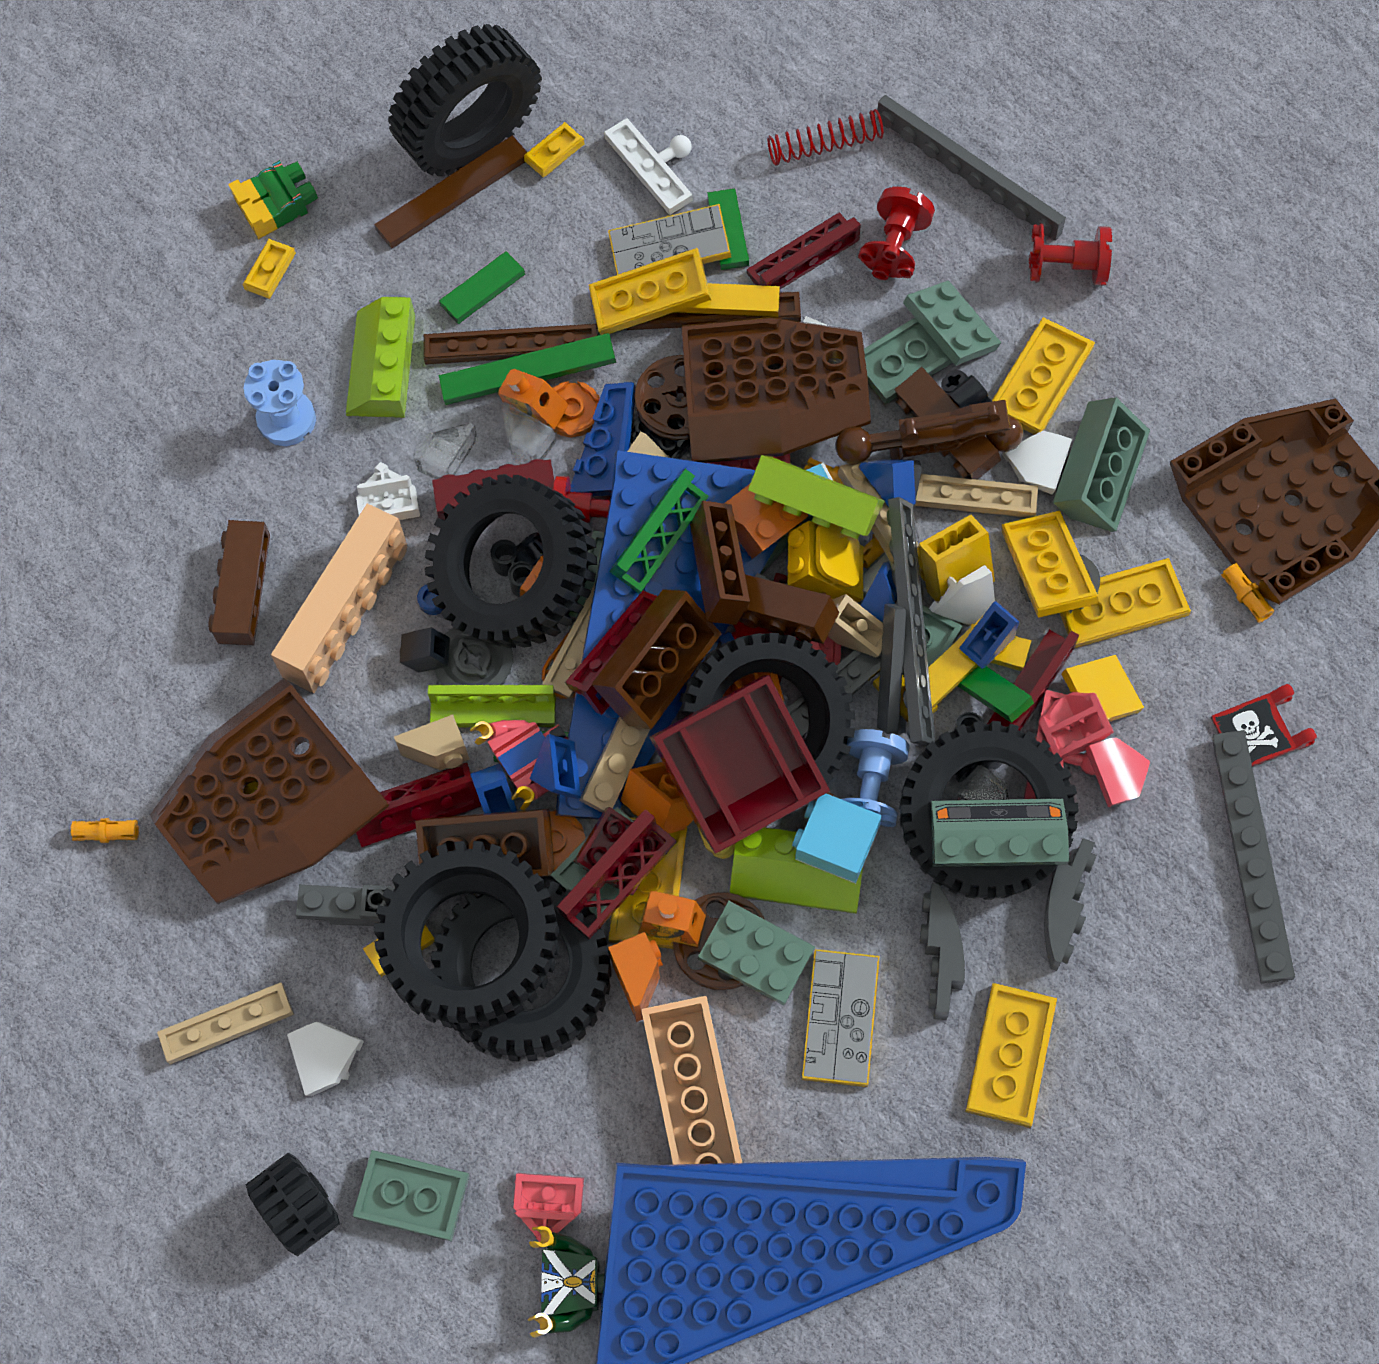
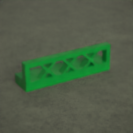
(650, 526)

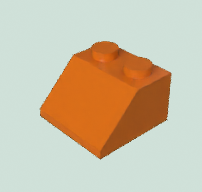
(759, 523)
(654, 790)
(637, 969)

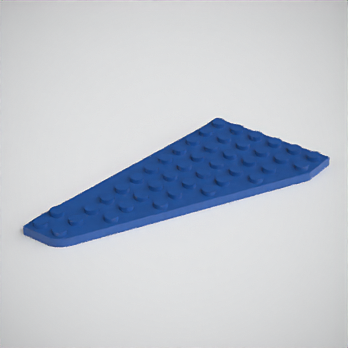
(636, 489)
(747, 1246)

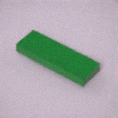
(733, 227)
(482, 287)
(996, 693)

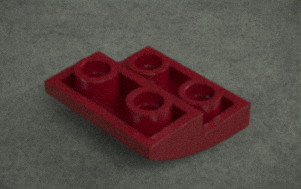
(604, 835)

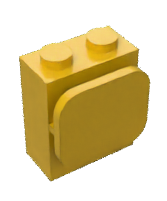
(953, 554)
(825, 561)

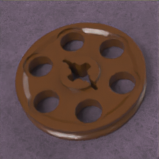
(665, 397)
(708, 976)

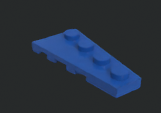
(609, 433)

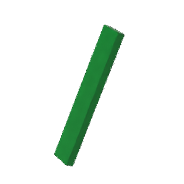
(544, 364)

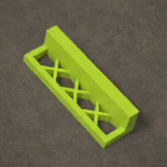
(493, 703)

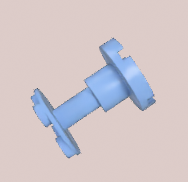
(282, 409)
(875, 757)

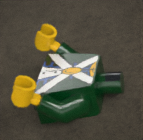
(568, 1283)

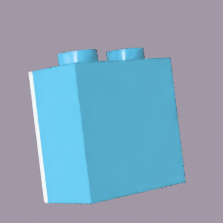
(836, 837)

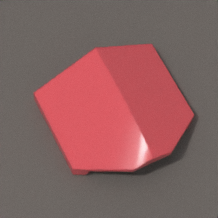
(1075, 723)

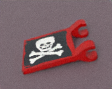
(1264, 726)

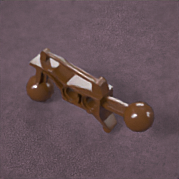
(934, 433)

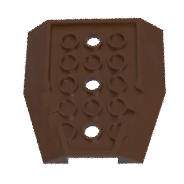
(766, 410)
(1251, 469)
(291, 820)

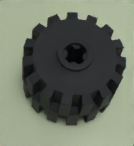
(292, 1204)

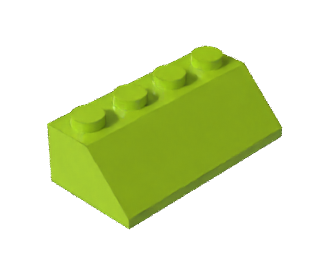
(381, 358)
(816, 496)
(768, 871)

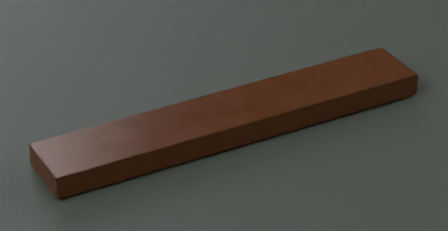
(451, 192)
(788, 309)
(499, 344)

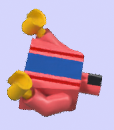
(517, 749)

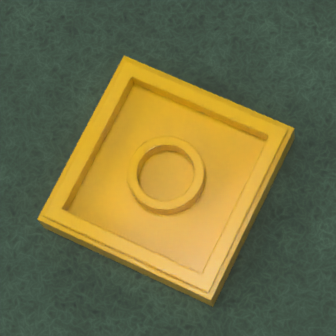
(1110, 684)

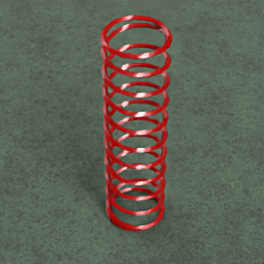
(778, 157)

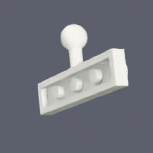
(650, 165)

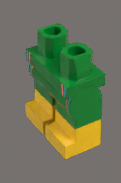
(272, 198)

